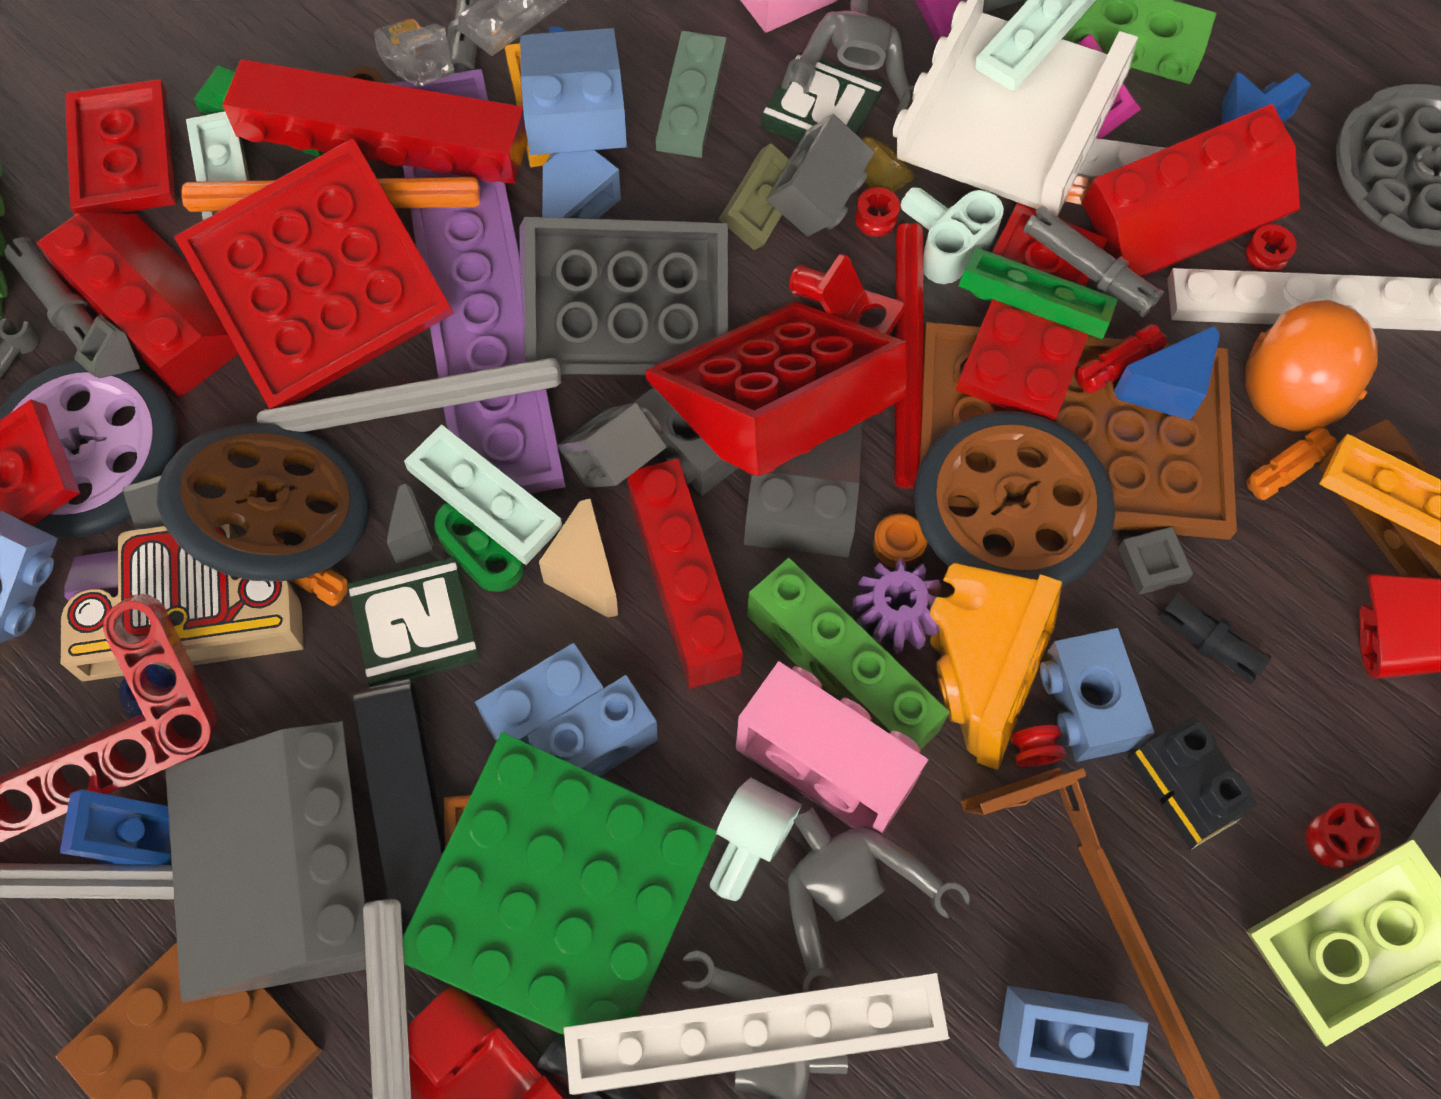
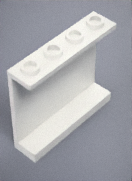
(1004, 140)

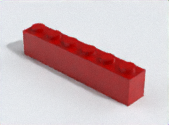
(384, 119)

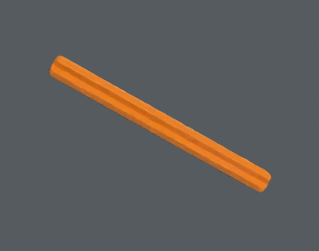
(400, 191)

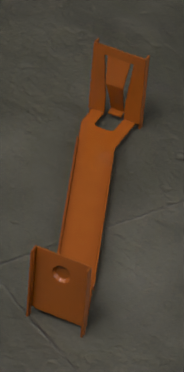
(1118, 908)

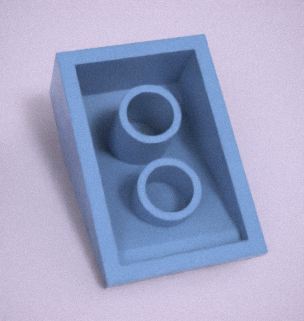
(572, 91)

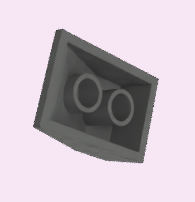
(809, 499)

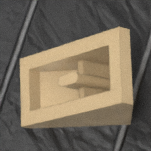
(578, 562)

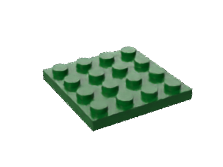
(555, 891)

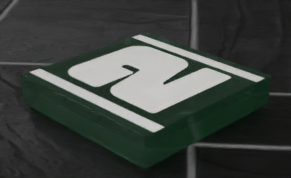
(831, 92)
(413, 622)

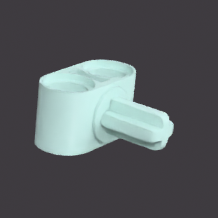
(955, 230)
(756, 828)

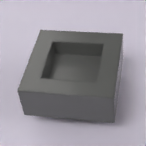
(1155, 560)

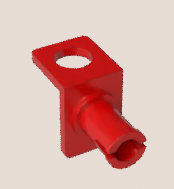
(843, 293)

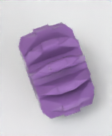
(889, 590)

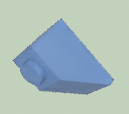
(579, 185)

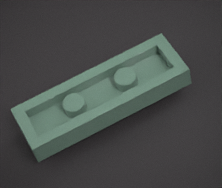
(691, 94)

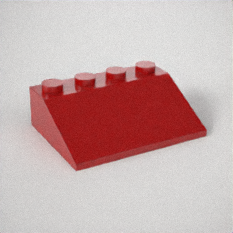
(782, 384)

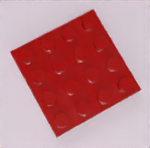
(313, 275)

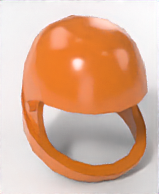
(1311, 365)

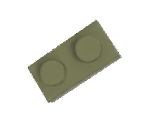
(748, 211)

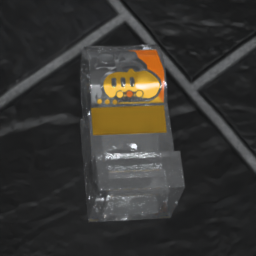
(411, 48)

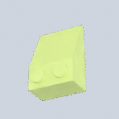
(1358, 942)

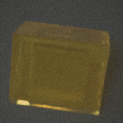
(884, 168)

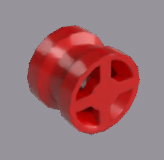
(1353, 826)

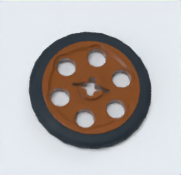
(1068, 462)

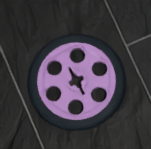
(149, 434)

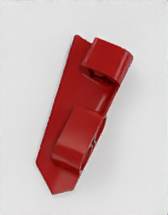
(1401, 627)
(466, 1056)

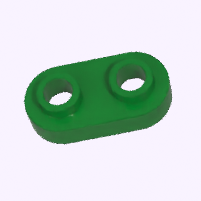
(476, 551)

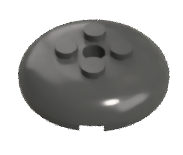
(1393, 161)

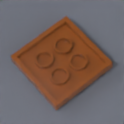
(194, 1049)

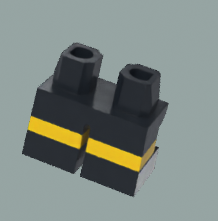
(1205, 786)

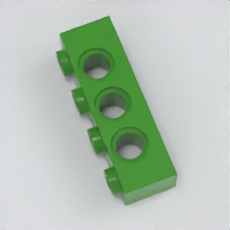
(1168, 33)
(842, 654)

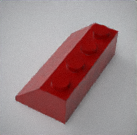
(1197, 192)
(145, 292)

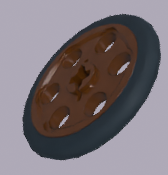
(245, 501)

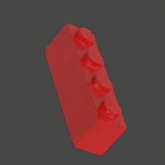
(684, 574)

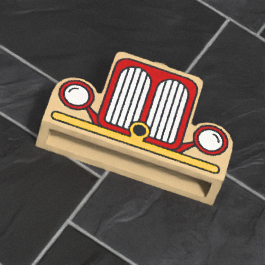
(211, 611)

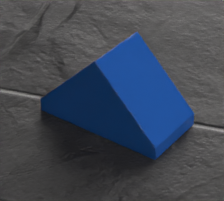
(1172, 378)

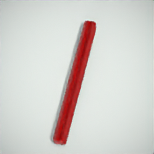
(909, 329)

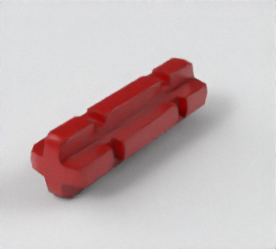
(1113, 362)

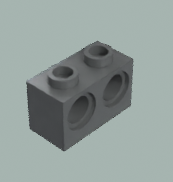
(613, 445)

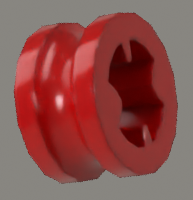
(877, 198)
(1277, 237)
(1038, 746)

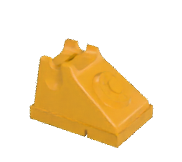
(991, 651)

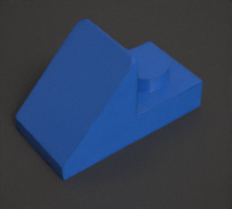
(1245, 97)
(116, 830)

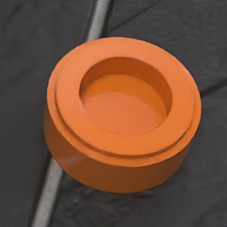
(898, 538)

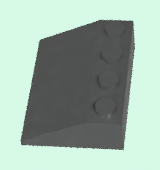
(620, 291)
(265, 863)

